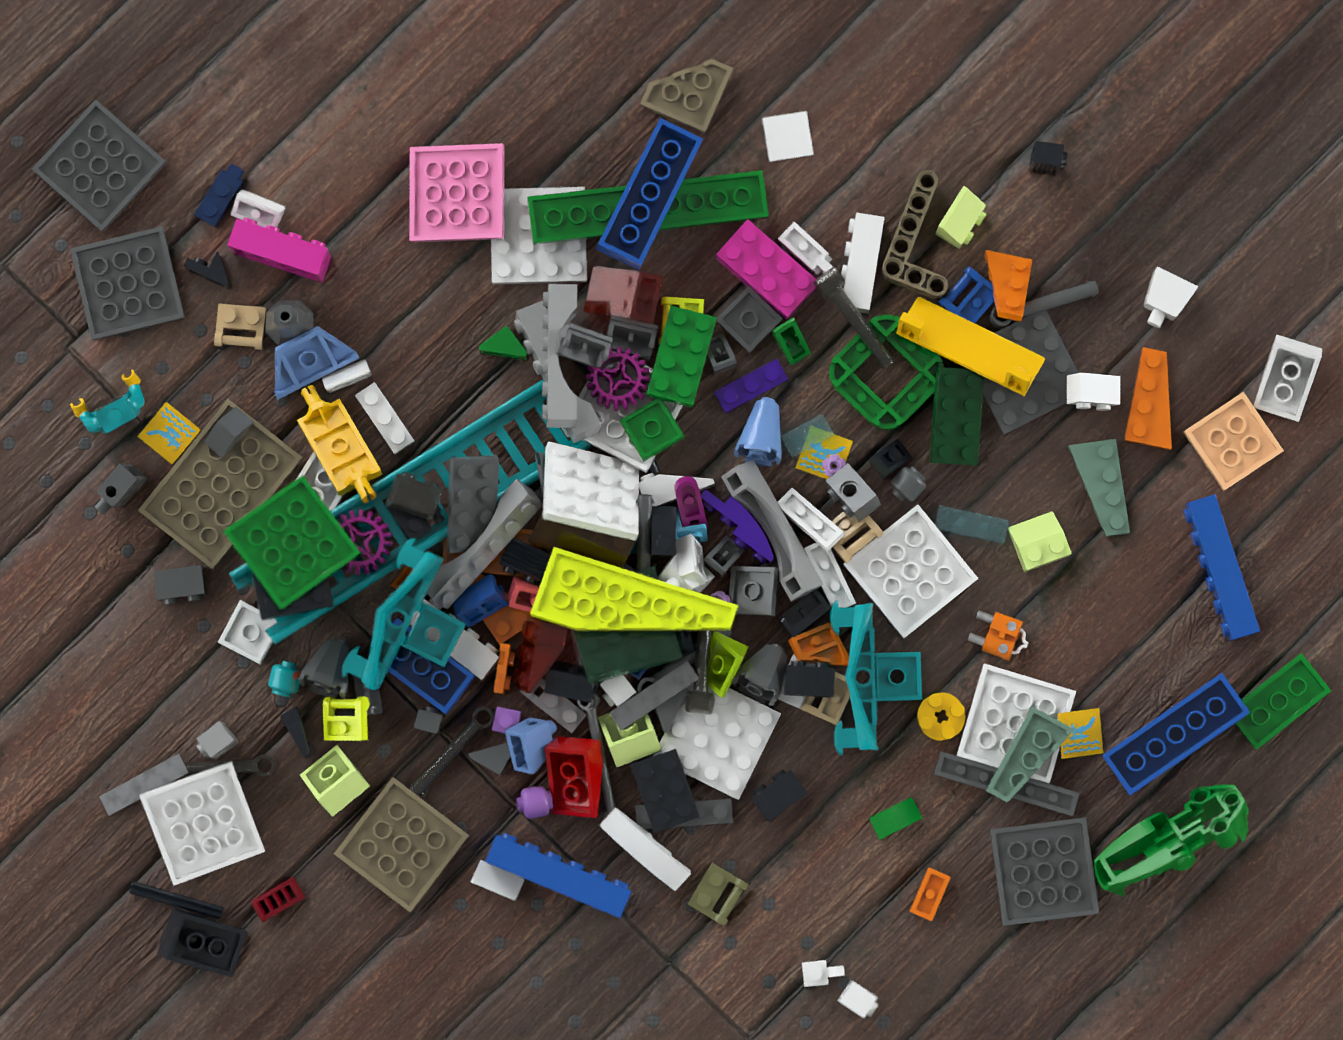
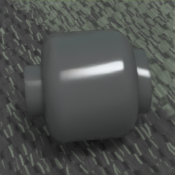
(908, 484)

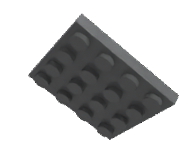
(99, 165)
(127, 283)
(1050, 384)
(1044, 871)

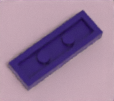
(751, 386)

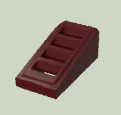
(261, 912)

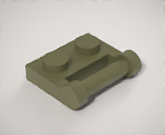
(711, 889)

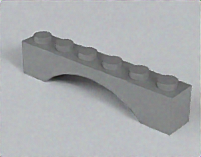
(530, 323)
(561, 401)
(512, 513)
(794, 565)

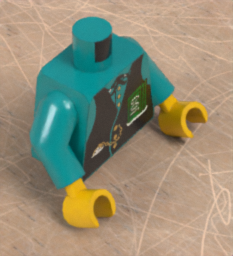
(115, 411)

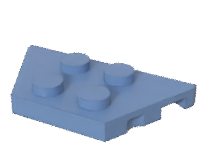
(308, 359)

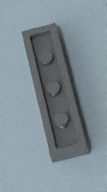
(710, 813)

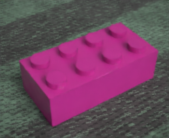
(279, 250)
(766, 269)

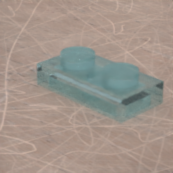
(807, 435)

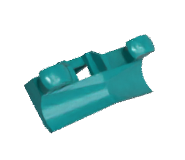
(407, 600)
(879, 668)

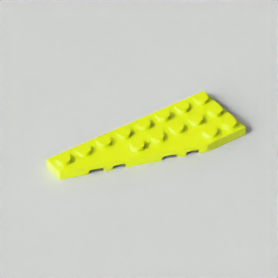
(607, 598)

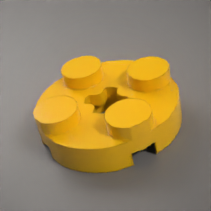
(928, 721)

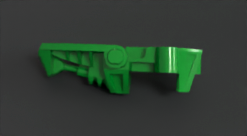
(1172, 841)

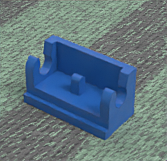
(480, 601)

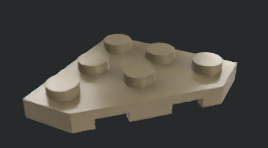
(689, 94)

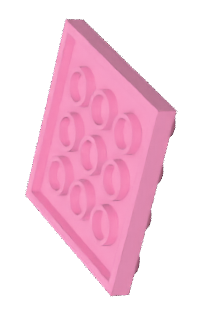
(457, 193)

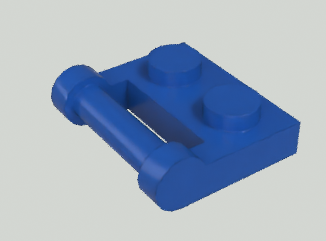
(977, 300)

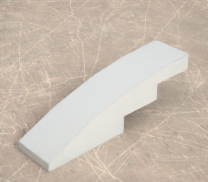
(645, 849)

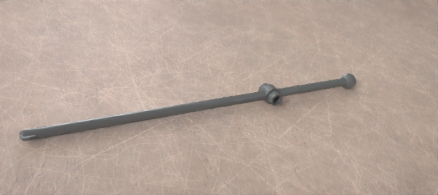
(591, 707)

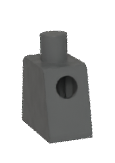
(126, 480)

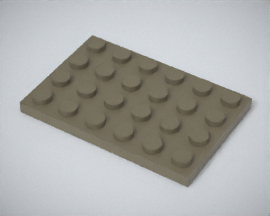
(211, 492)

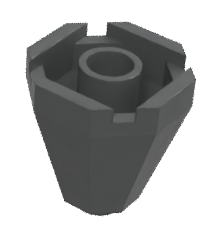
(300, 320)
(325, 670)
(763, 674)

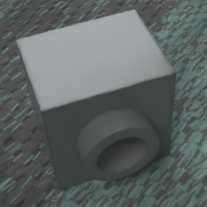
(429, 720)

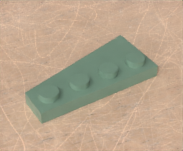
(1102, 478)
(1029, 750)

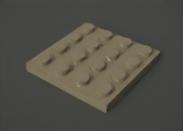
(401, 844)

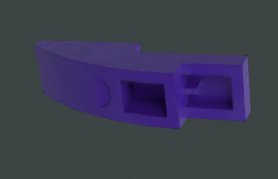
(747, 532)

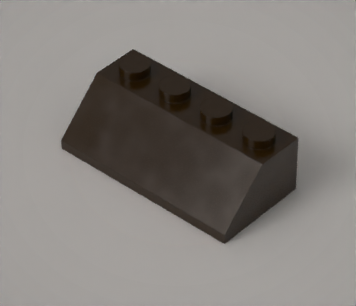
(581, 541)

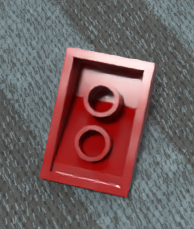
(574, 775)

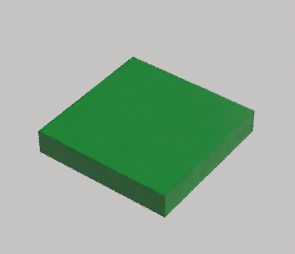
(651, 429)

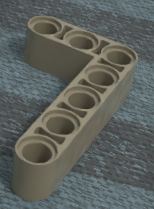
(908, 238)

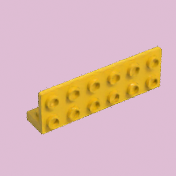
(970, 345)

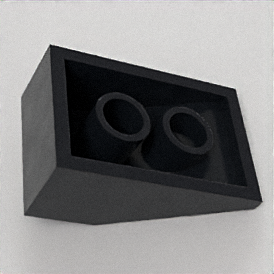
(201, 942)

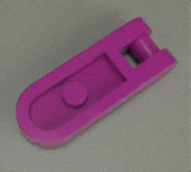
(689, 501)

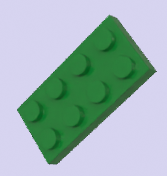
(681, 356)
(1281, 700)

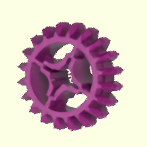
(627, 383)
(377, 530)

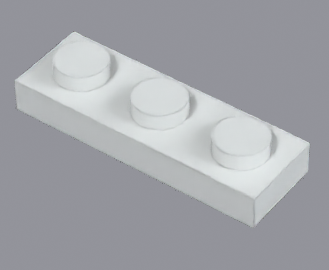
(384, 418)
(810, 519)
(833, 581)

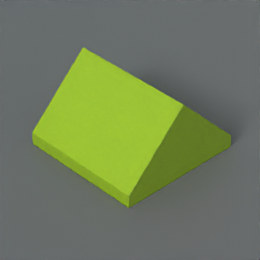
(724, 662)

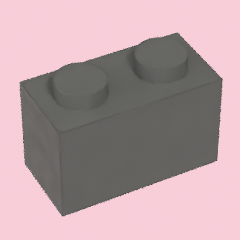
(180, 584)

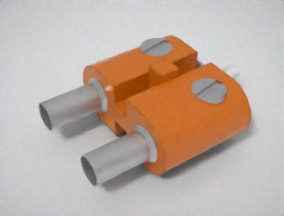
(1001, 636)

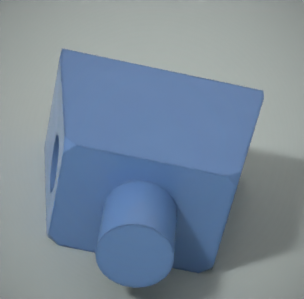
(528, 743)

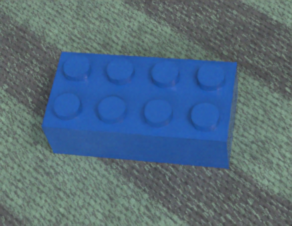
(433, 682)

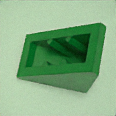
(791, 341)
(503, 345)
(895, 818)

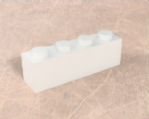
(862, 259)
(468, 651)

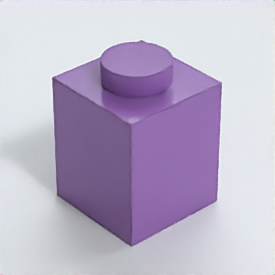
(505, 719)

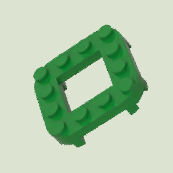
(863, 398)

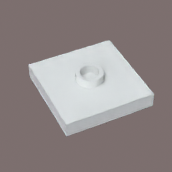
(247, 633)

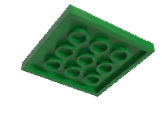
(291, 542)

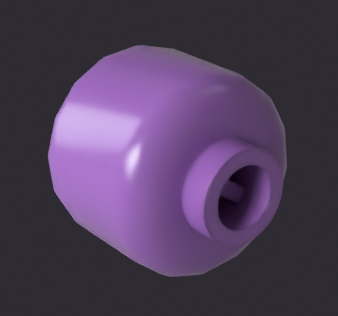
(534, 802)

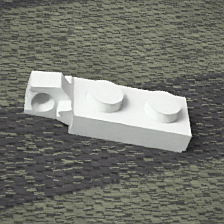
(805, 249)

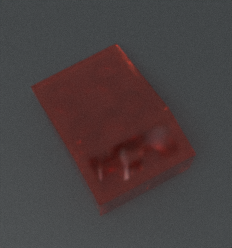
(623, 294)
(538, 652)

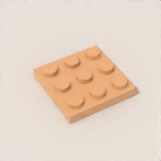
(1233, 441)

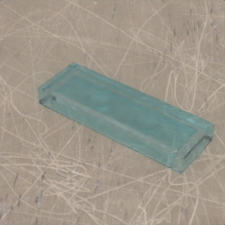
(971, 524)

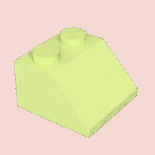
(961, 218)
(1039, 541)
(631, 742)
(334, 780)

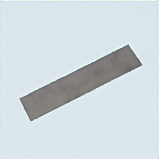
(654, 695)
(149, 780)

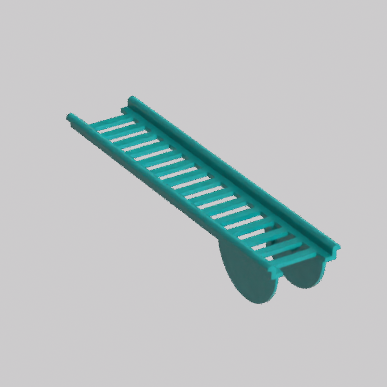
(418, 467)

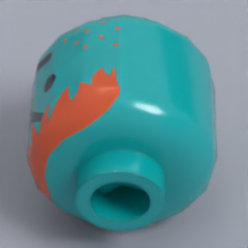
(284, 679)

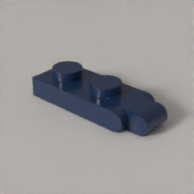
(220, 195)

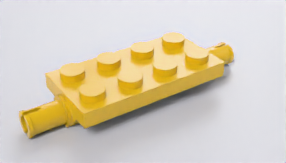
(338, 445)

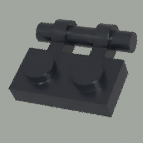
(413, 525)

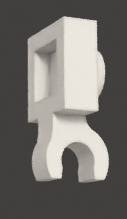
(817, 972)

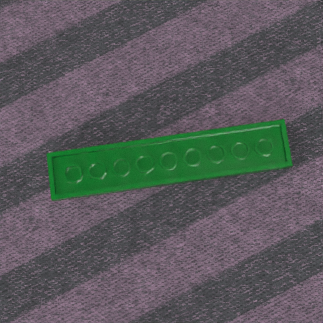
(697, 203)

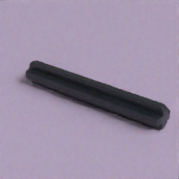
(176, 900)

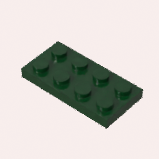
(956, 416)

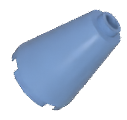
(761, 434)

